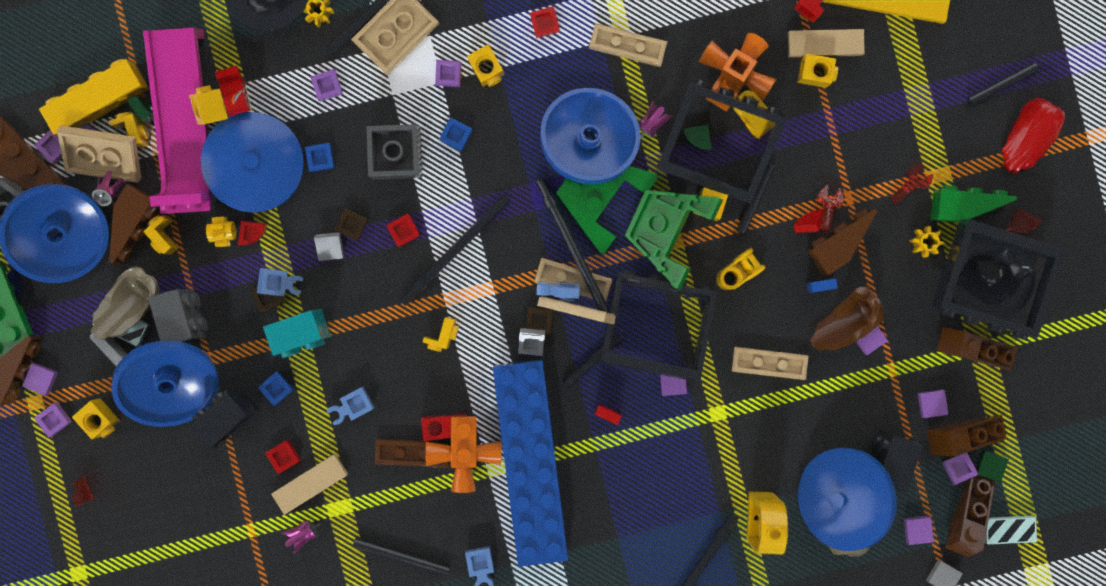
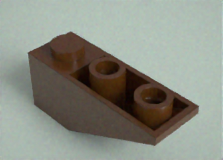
(129, 221)
(840, 246)
(976, 348)
(15, 366)
(966, 436)
(971, 517)

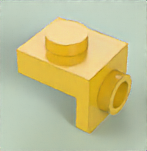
(133, 126)
(160, 240)
(448, 332)

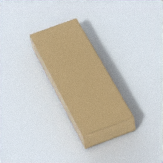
(826, 42)
(628, 45)
(556, 272)
(576, 310)
(769, 363)
(309, 484)

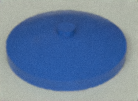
(589, 135)
(252, 162)
(53, 233)
(164, 383)
(847, 499)

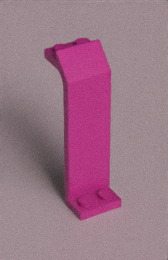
(173, 76)

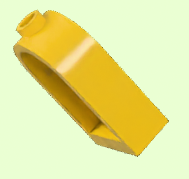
(770, 530)

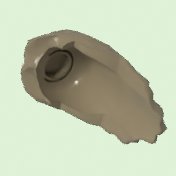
(124, 303)

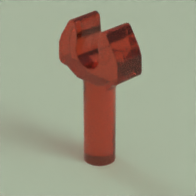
(912, 183)
(829, 205)

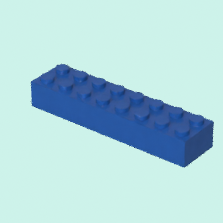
(530, 462)

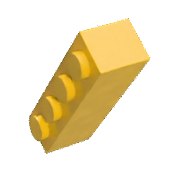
(94, 97)

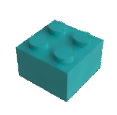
(302, 330)

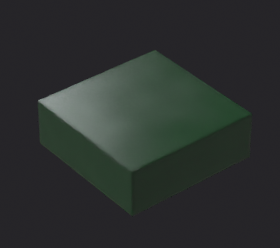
(142, 109)
(991, 466)

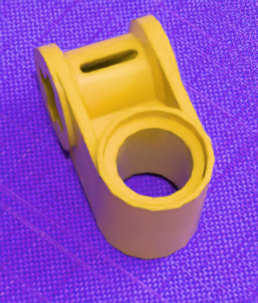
(755, 124)
(743, 268)

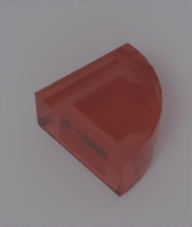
(1023, 222)
(83, 492)

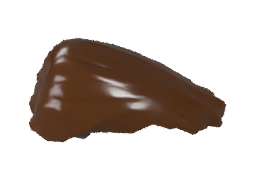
(849, 321)

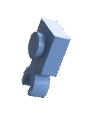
(276, 282)
(565, 291)
(354, 405)
(480, 564)

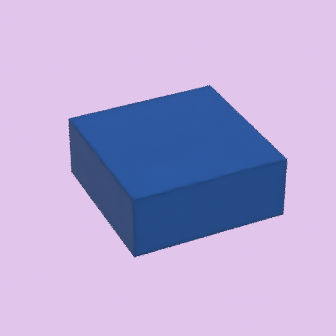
(456, 134)
(320, 157)
(821, 285)
(276, 388)

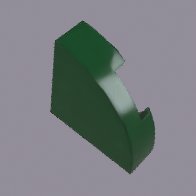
(698, 137)

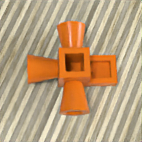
(739, 68)
(463, 453)

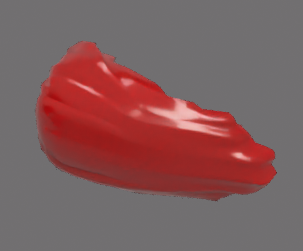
(1032, 134)

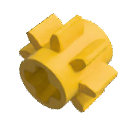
(319, 18)
(221, 231)
(928, 235)

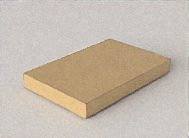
(395, 33)
(99, 152)

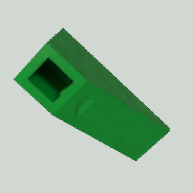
(956, 205)

